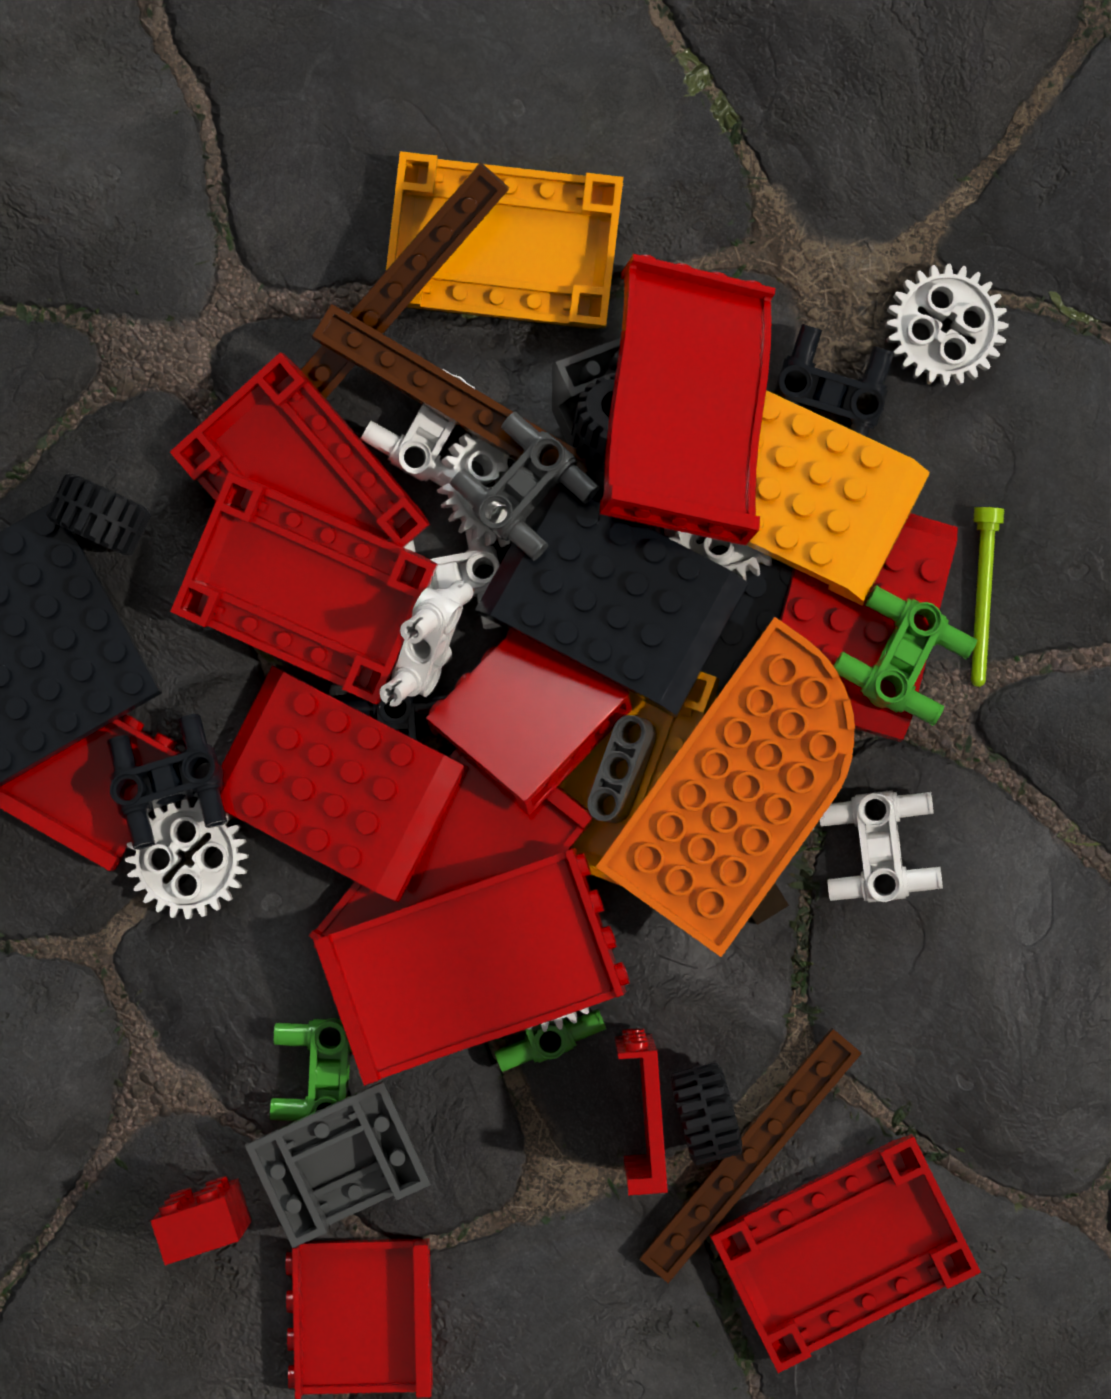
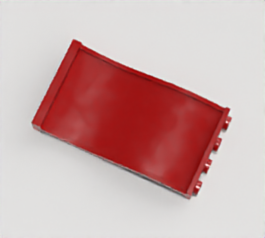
(688, 400)
(475, 840)
(472, 965)

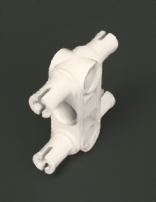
(426, 433)
(462, 568)
(431, 622)
(881, 847)

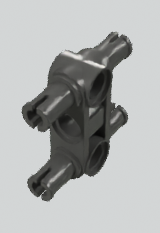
(524, 485)

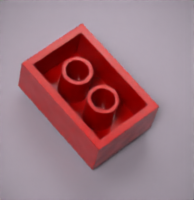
(201, 1220)

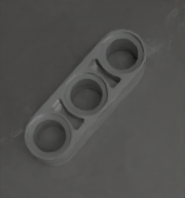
(606, 780)

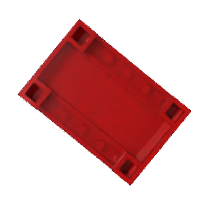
(299, 445)
(303, 586)
(834, 624)
(337, 784)
(844, 1251)

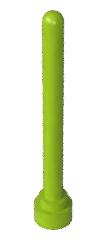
(988, 521)

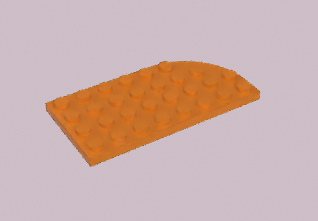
(740, 791)

